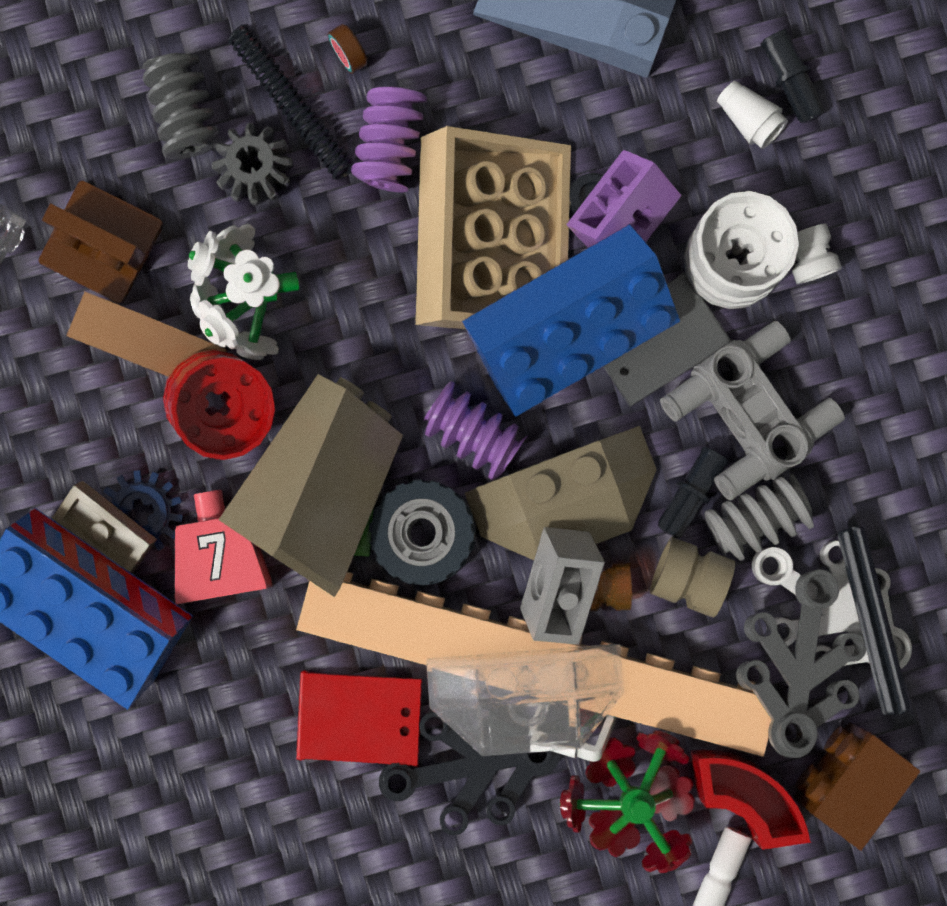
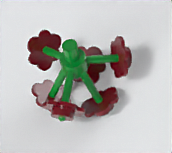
(659, 792)

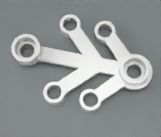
(842, 613)

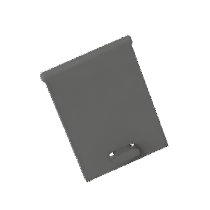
(673, 350)

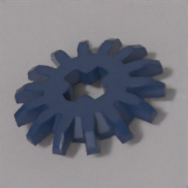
(149, 495)

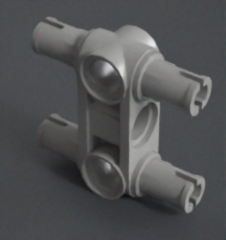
(752, 410)

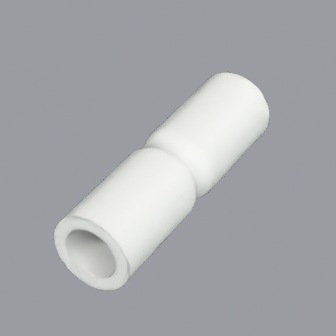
(723, 868)

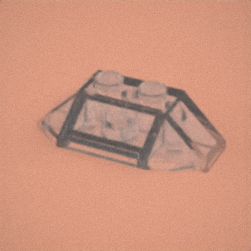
(526, 697)

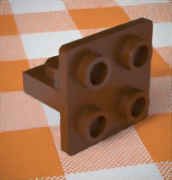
(99, 241)

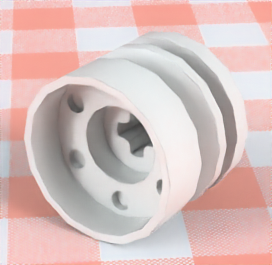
(748, 226)

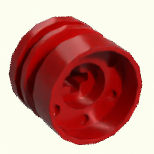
(241, 420)

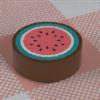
(347, 48)

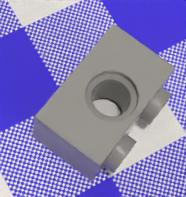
(561, 585)

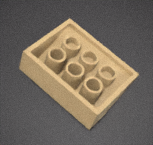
(486, 219)

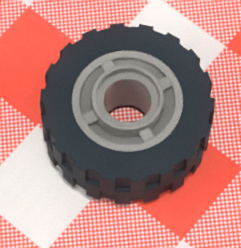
(393, 527)

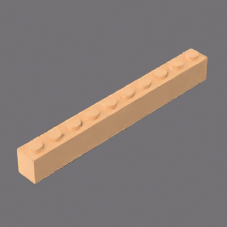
(424, 629)

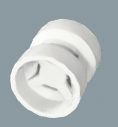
(813, 255)

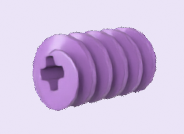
(386, 137)
(472, 431)

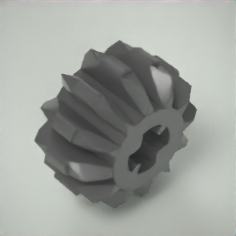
(246, 147)

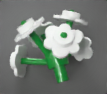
(249, 284)

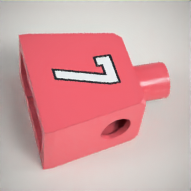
(214, 557)

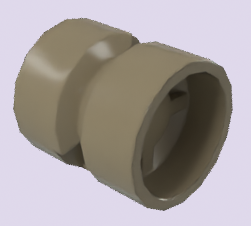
(690, 576)

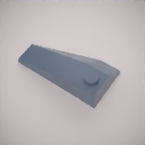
(606, 30)

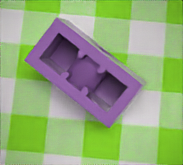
(627, 194)

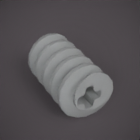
(760, 517)

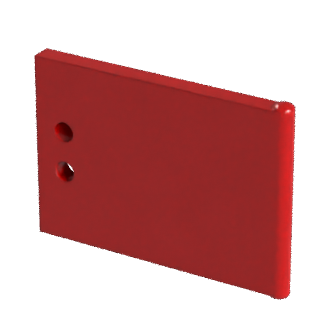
(359, 718)

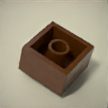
(855, 784)

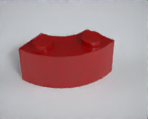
(748, 791)

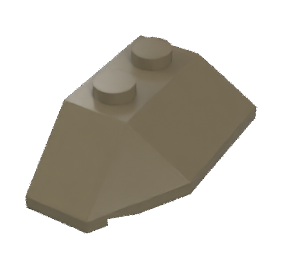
(582, 490)

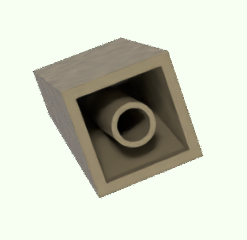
(317, 482)

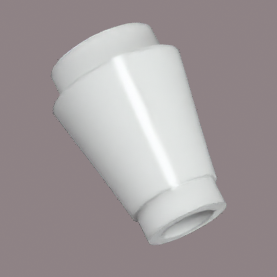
(752, 114)

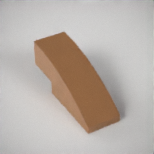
(133, 335)

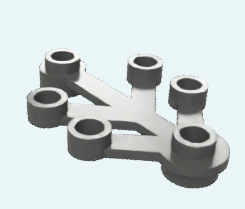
(801, 670)

